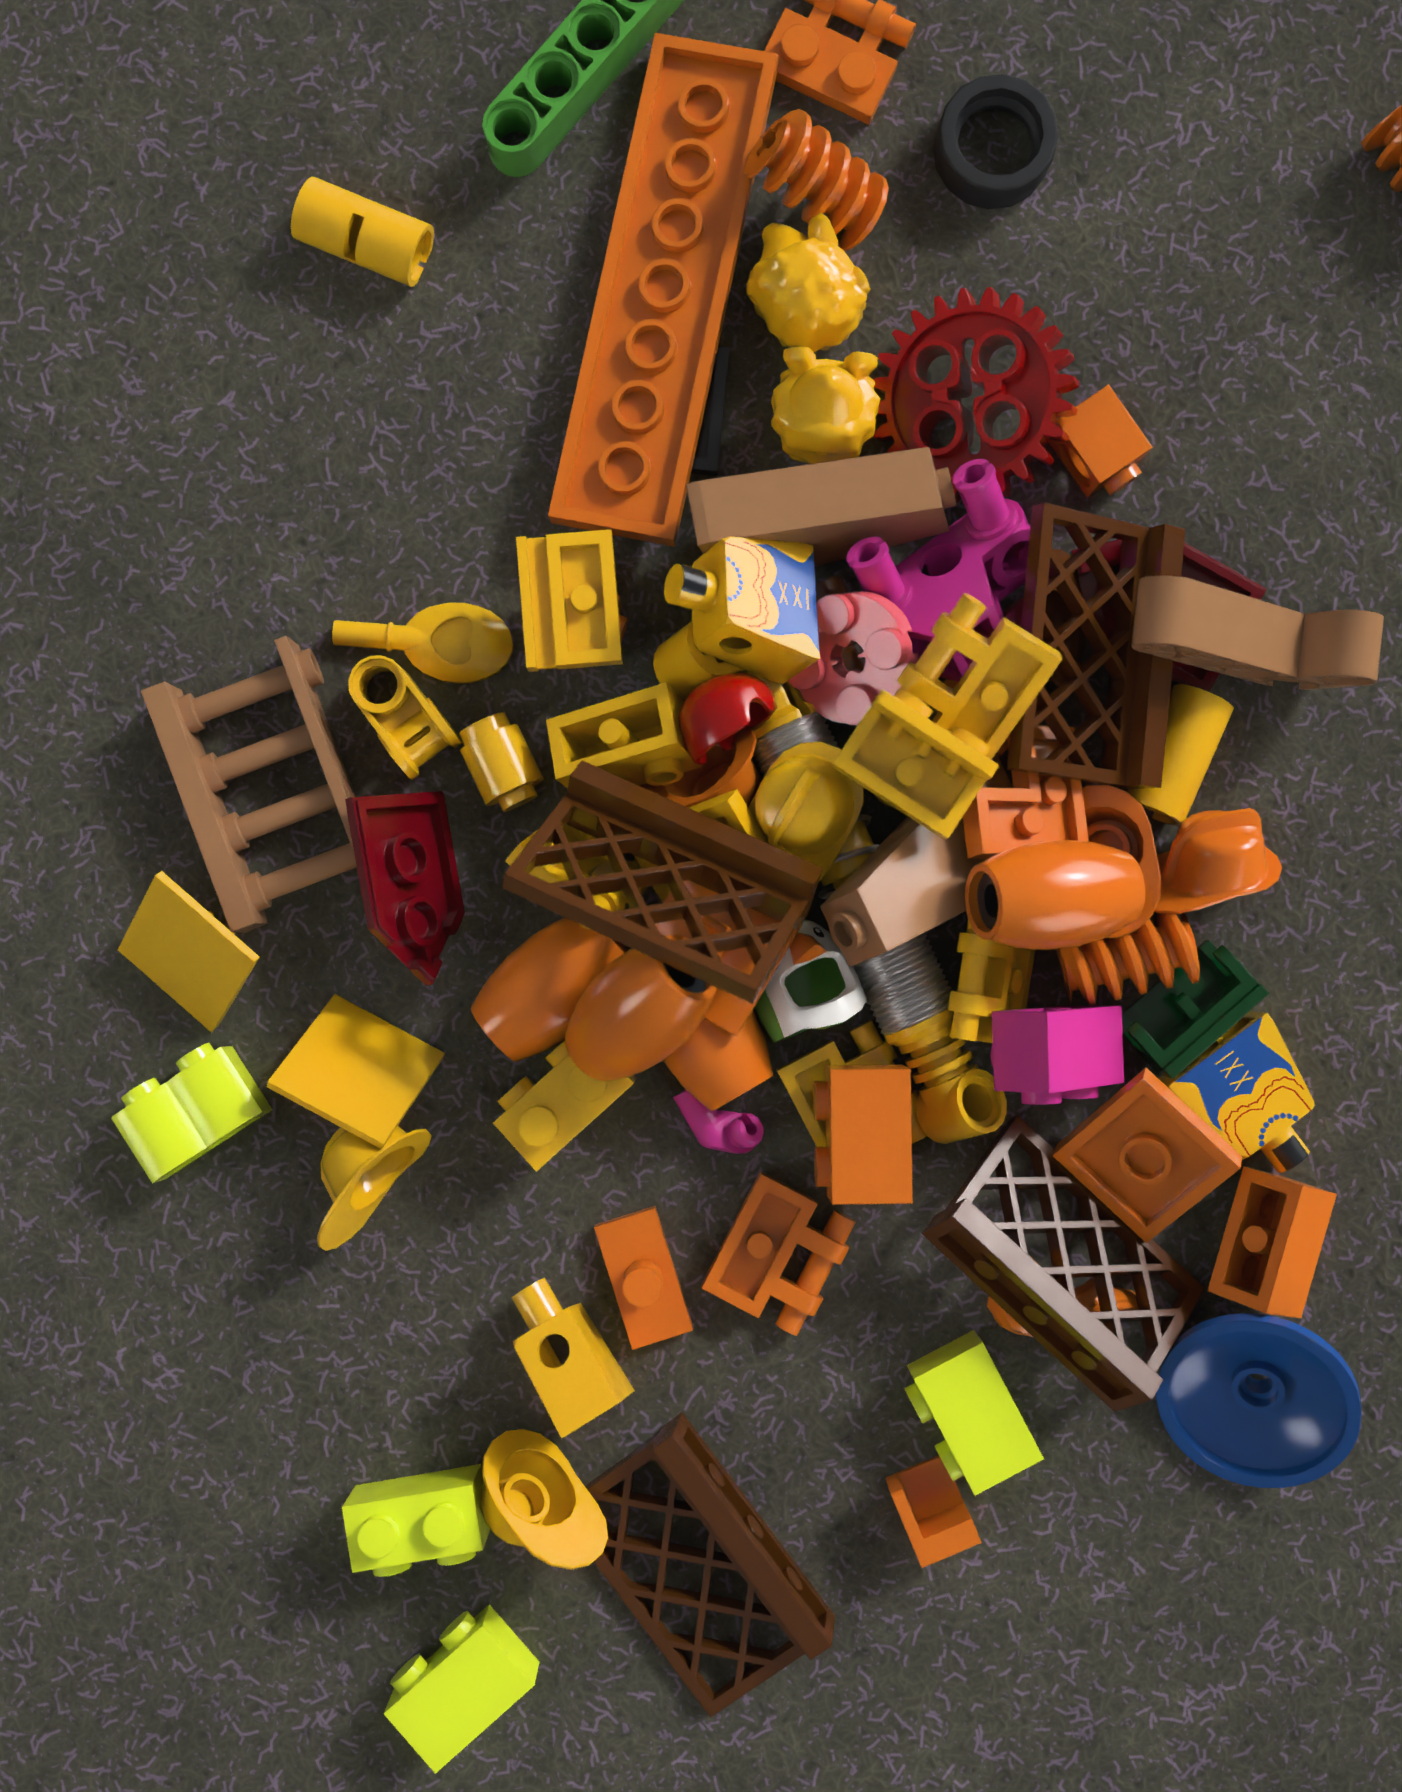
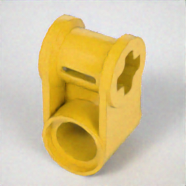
(403, 717)

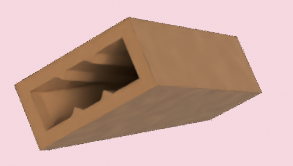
(828, 503)
(902, 888)

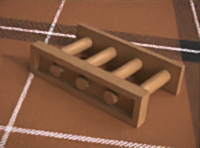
(203, 776)

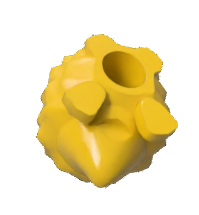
(807, 286)
(825, 405)

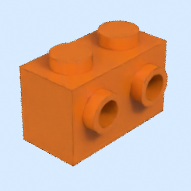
(866, 1134)
(1272, 1243)

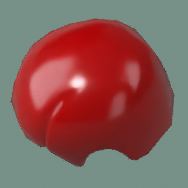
(721, 709)

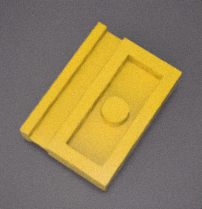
(569, 600)

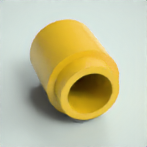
(500, 762)

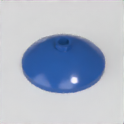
(1266, 1429)

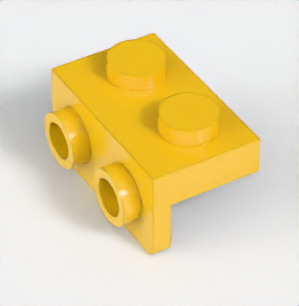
(916, 762)

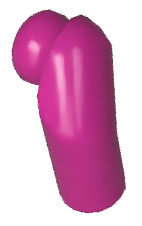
(720, 1129)

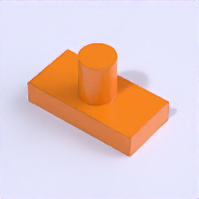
(643, 1277)

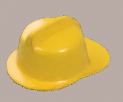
(808, 804)
(360, 1177)
(540, 1502)

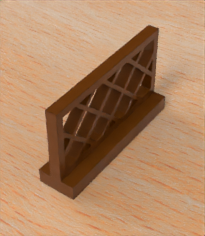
(1139, 683)
(683, 848)
(1047, 1307)
(747, 1548)

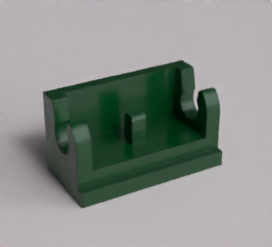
(1183, 1021)

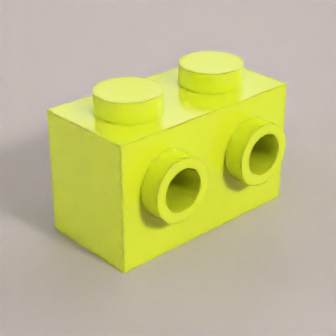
(415, 1521)

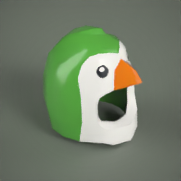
(809, 987)

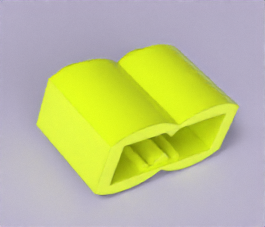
(190, 1112)

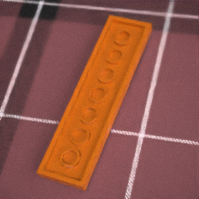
(663, 290)

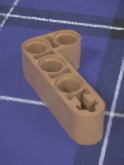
(1253, 637)

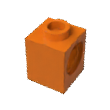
(1101, 444)

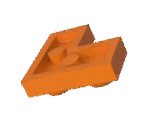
(1030, 812)

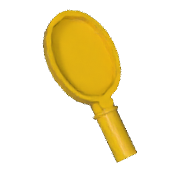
(441, 641)

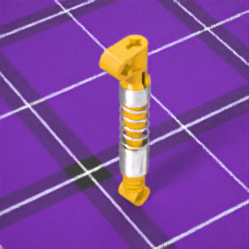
(900, 985)

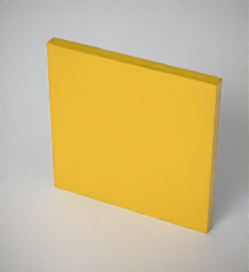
(187, 951)
(356, 1071)

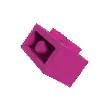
(1057, 1051)

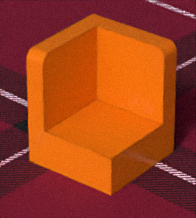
(932, 1511)

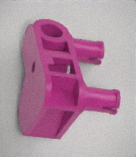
(978, 556)

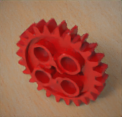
(1029, 385)

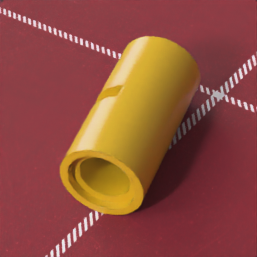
(361, 231)
(1192, 737)

